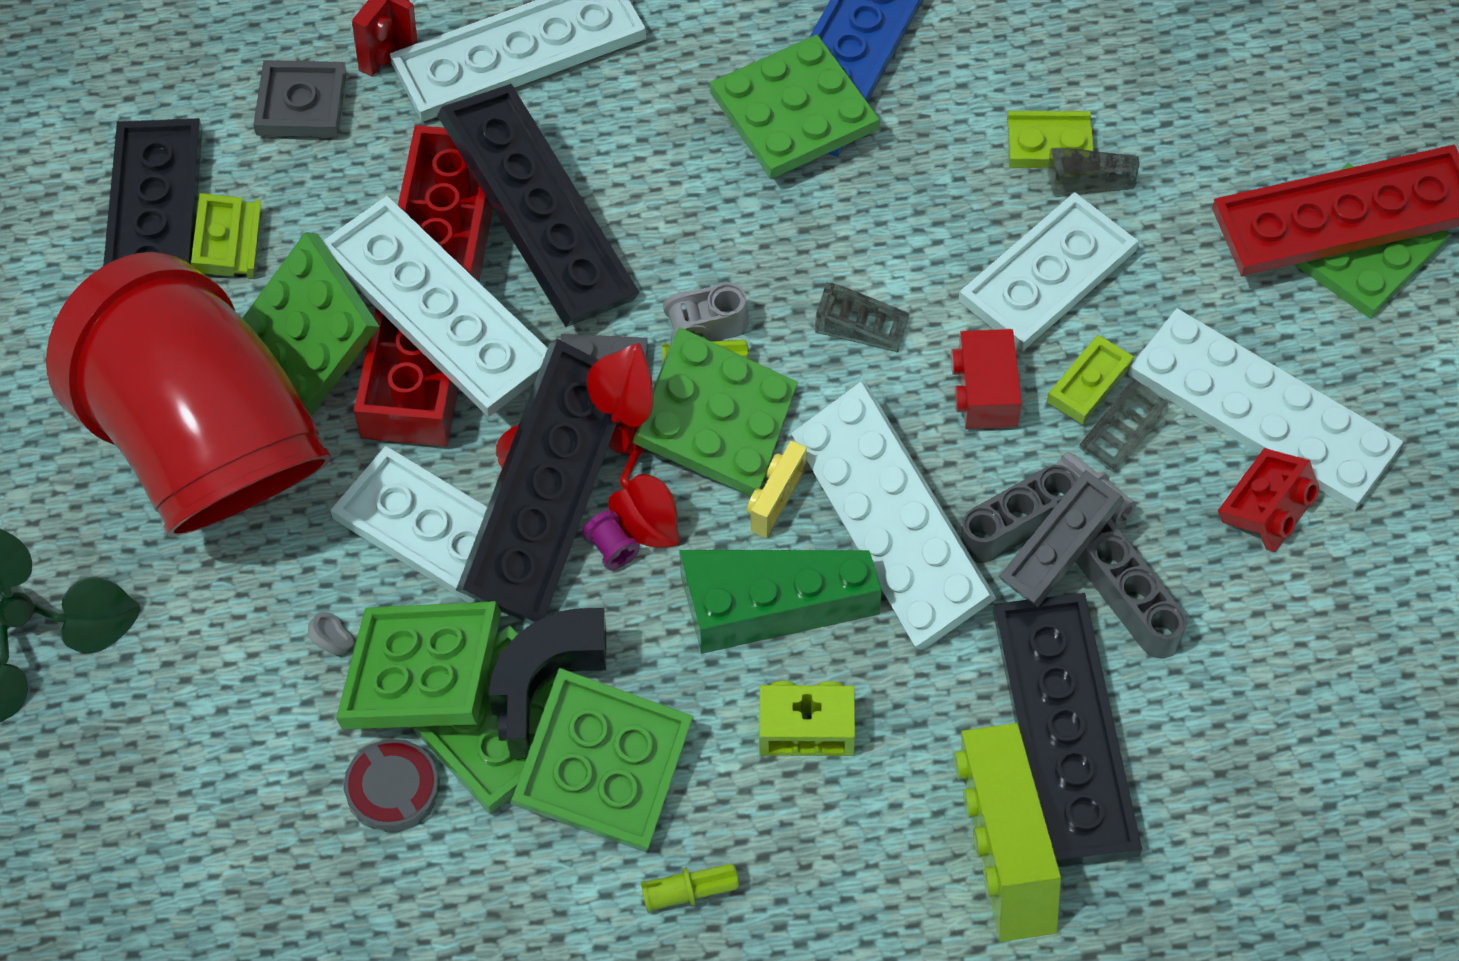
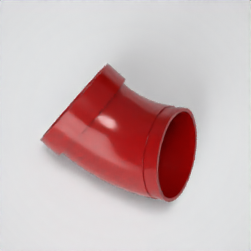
(182, 389)

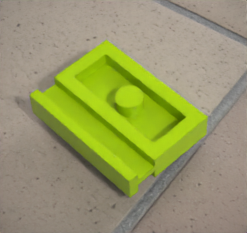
(1036, 132)
(225, 235)

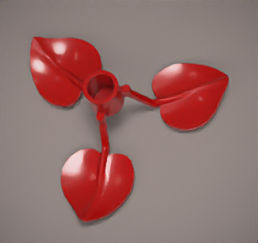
(624, 388)

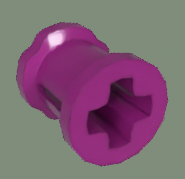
(610, 540)

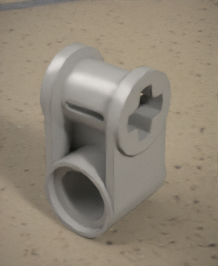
(706, 314)

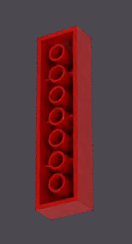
(399, 388)

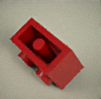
(987, 378)

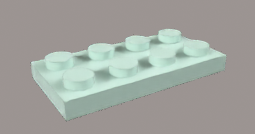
(1048, 270)
(413, 517)

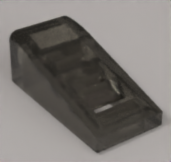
(1090, 171)
(851, 301)
(1144, 398)

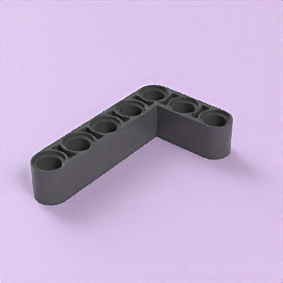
(1110, 580)

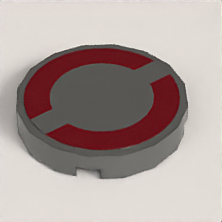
(391, 785)

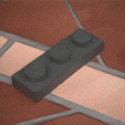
(1061, 538)

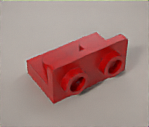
(382, 29)
(1271, 497)

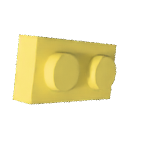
(783, 477)

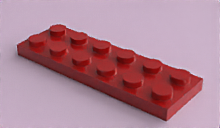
(1341, 210)

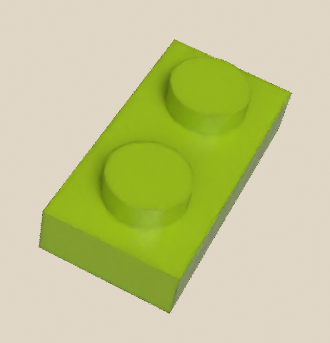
(1090, 379)

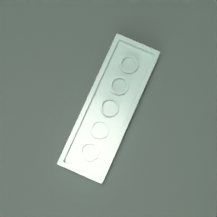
(513, 49)
(438, 305)
(1264, 406)
(894, 516)

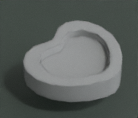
(328, 634)

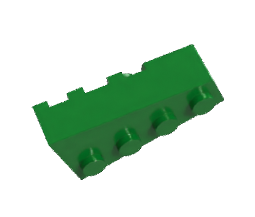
(775, 593)

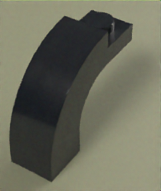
(561, 640)

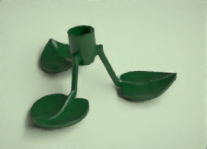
(93, 616)

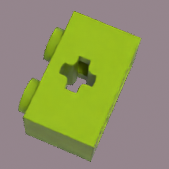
(825, 734)

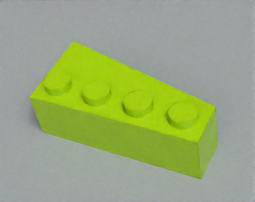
(1009, 832)

